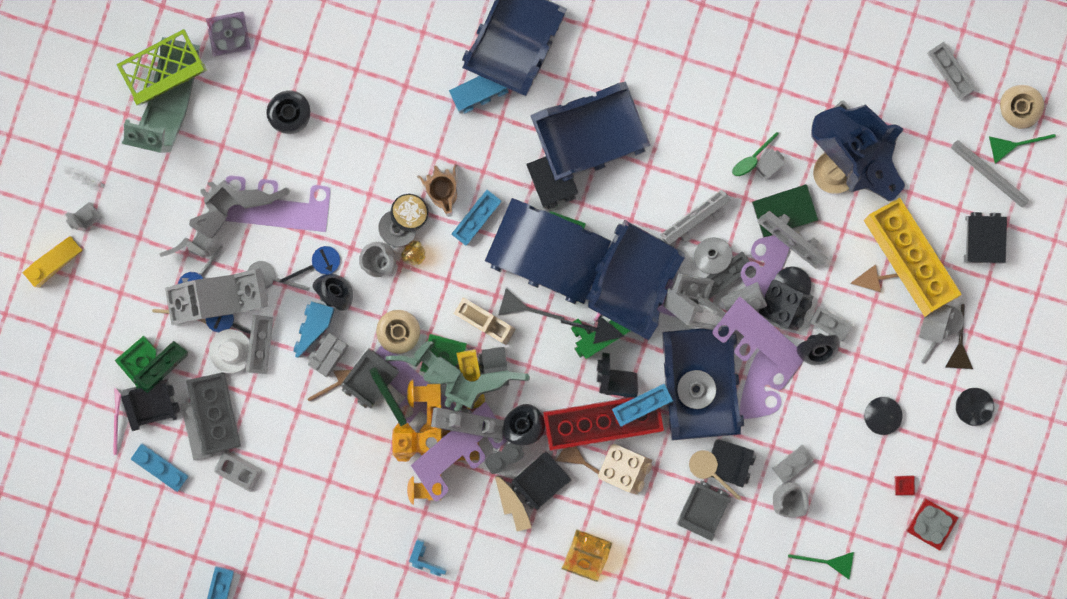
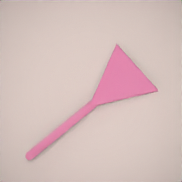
(117, 406)

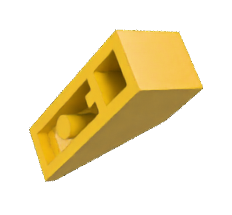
(52, 262)

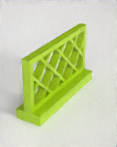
(169, 82)

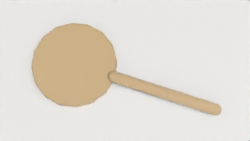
(704, 465)

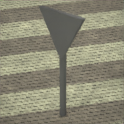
(512, 304)

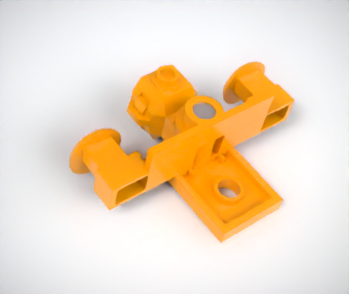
(408, 441)

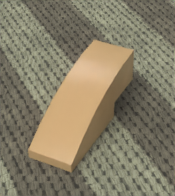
(484, 321)
(512, 504)

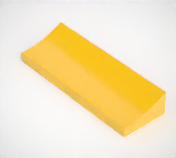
(912, 257)

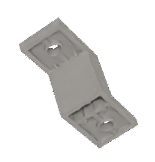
(216, 296)

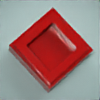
(904, 485)

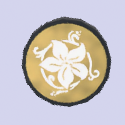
(409, 212)

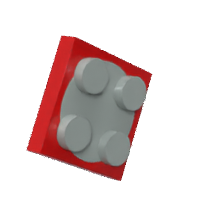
(932, 524)

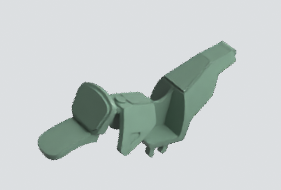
(458, 388)

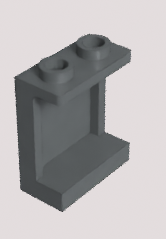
(360, 382)
(703, 510)

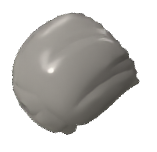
(374, 259)
(790, 500)

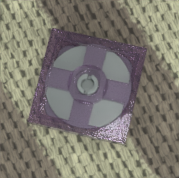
(228, 34)

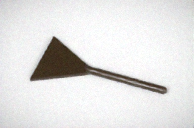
(959, 358)

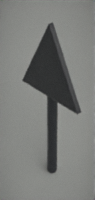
(603, 331)

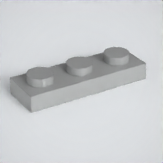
(951, 70)
(259, 344)
(192, 432)

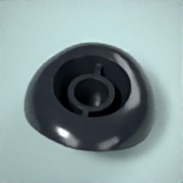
(288, 112)
(334, 291)
(818, 349)
(523, 425)

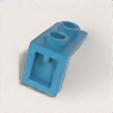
(419, 550)

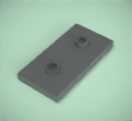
(213, 413)

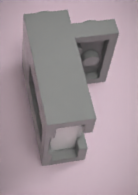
(691, 304)

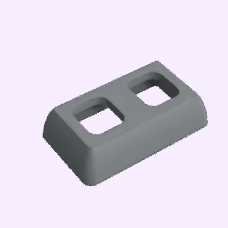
(240, 464)

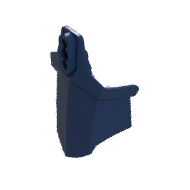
(860, 147)

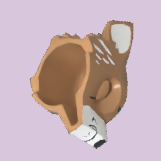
(442, 188)

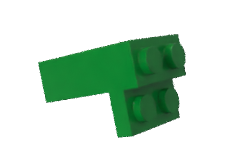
(585, 346)

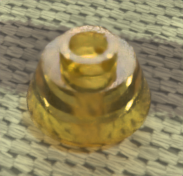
(413, 253)

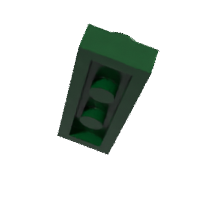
(160, 366)

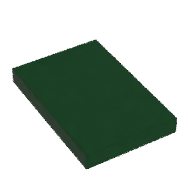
(794, 203)
(388, 396)

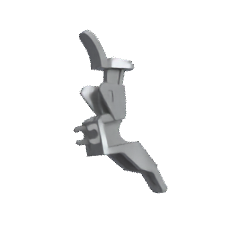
(218, 203)

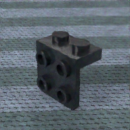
(786, 305)
(615, 381)
(733, 462)

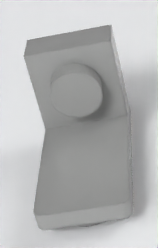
(83, 217)

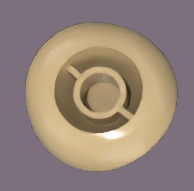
(1022, 106)
(829, 175)
(398, 331)

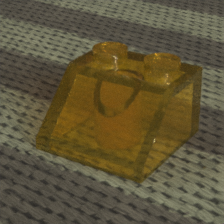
(587, 555)

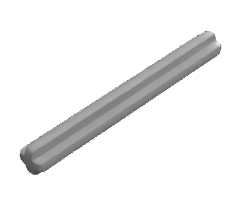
(990, 173)

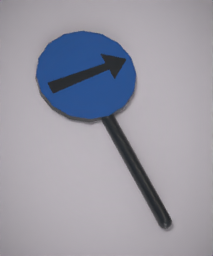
(324, 260)
(222, 323)

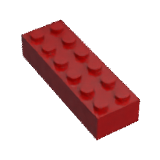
(595, 424)

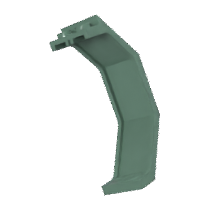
(166, 112)

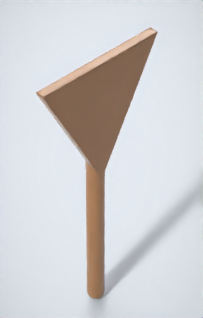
(572, 455)

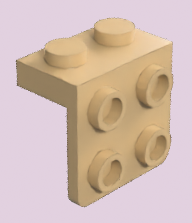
(625, 469)

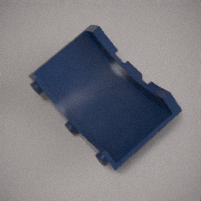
(514, 42)
(590, 131)
(547, 251)
(634, 279)
(702, 351)

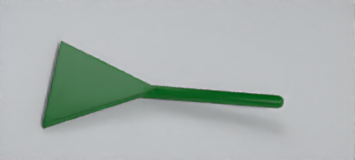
(1002, 147)
(841, 563)

